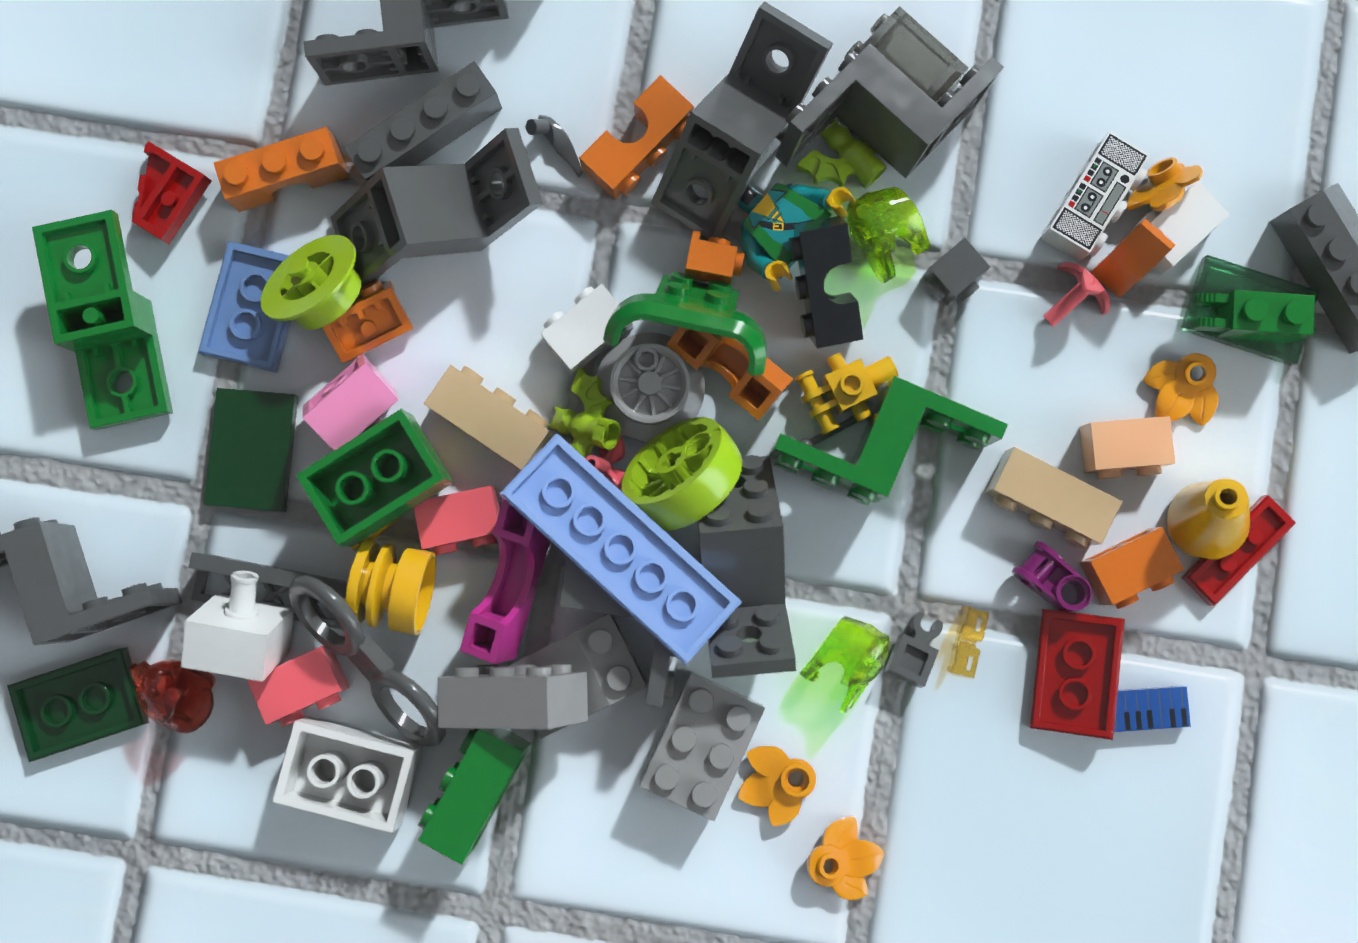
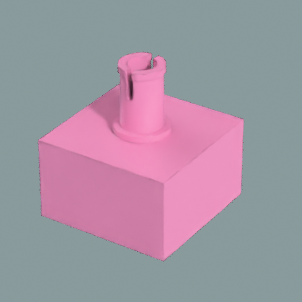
(349, 403)

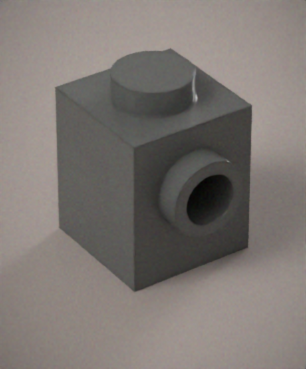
(956, 273)

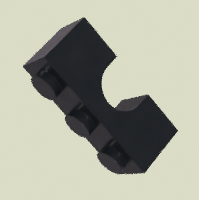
(818, 249)

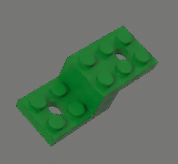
(102, 319)

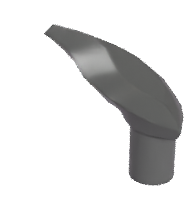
(557, 138)

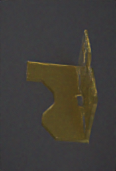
(962, 650)

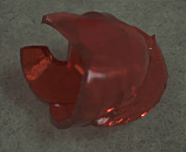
(174, 694)

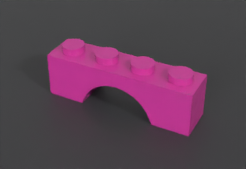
(501, 617)

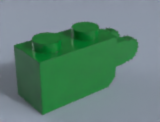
(1258, 315)

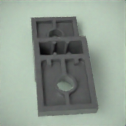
(404, 44)

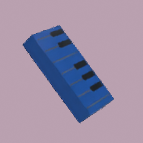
(1152, 709)

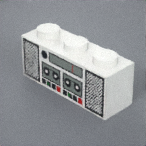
(1096, 197)

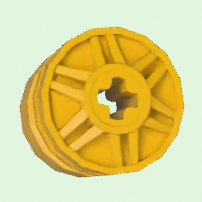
(400, 589)

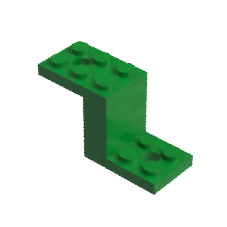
(887, 440)

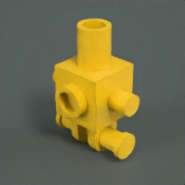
(847, 387)

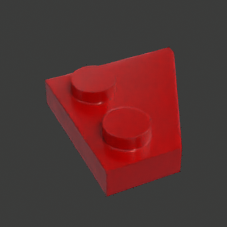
(166, 193)

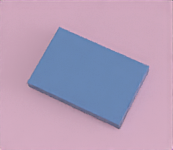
(235, 322)

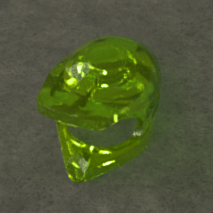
(876, 221)
(859, 650)

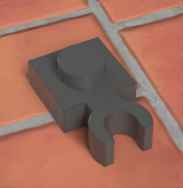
(912, 656)

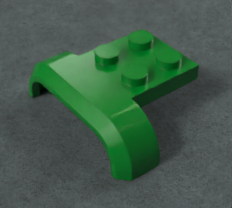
(694, 307)

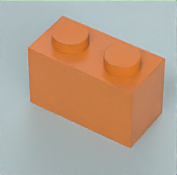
(1132, 567)

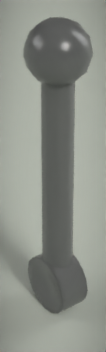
(843, 425)

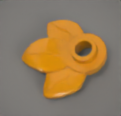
(1165, 185)
(1180, 393)
(770, 783)
(850, 858)

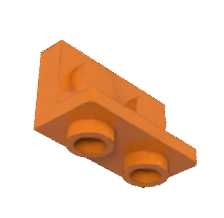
(369, 321)

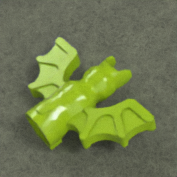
(854, 159)
(590, 426)

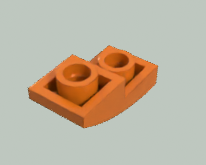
(1132, 258)

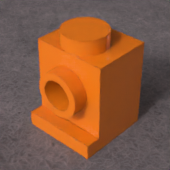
(713, 259)

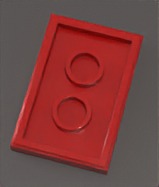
(1077, 673)

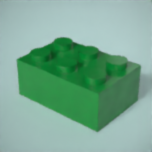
(374, 478)
(472, 792)

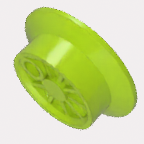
(313, 284)

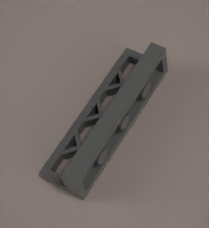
(267, 575)

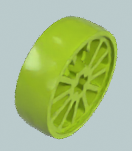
(683, 472)

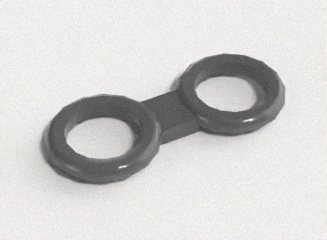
(367, 658)

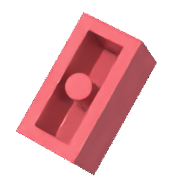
(457, 520)
(298, 685)

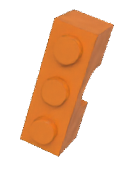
(618, 164)
(255, 175)
(731, 360)

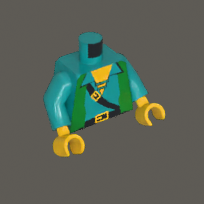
(772, 220)

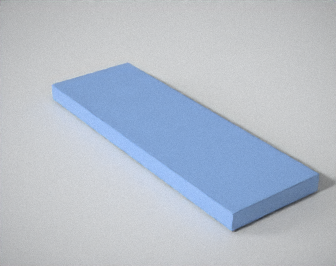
(620, 548)

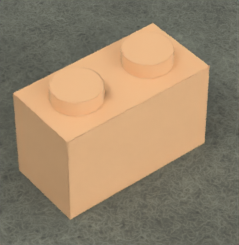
(1127, 445)

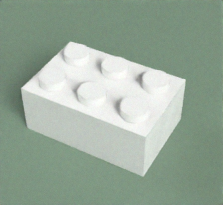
(347, 774)

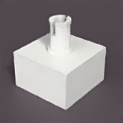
(238, 633)

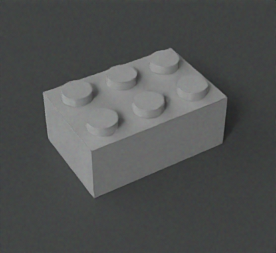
(512, 697)
(702, 746)

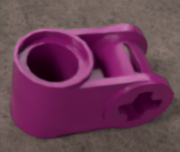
(1051, 577)

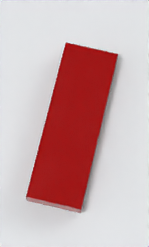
(1217, 577)

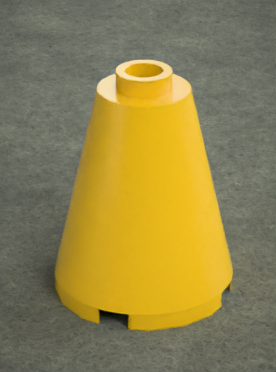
(1210, 518)

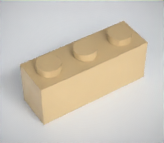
(489, 416)
(1052, 498)

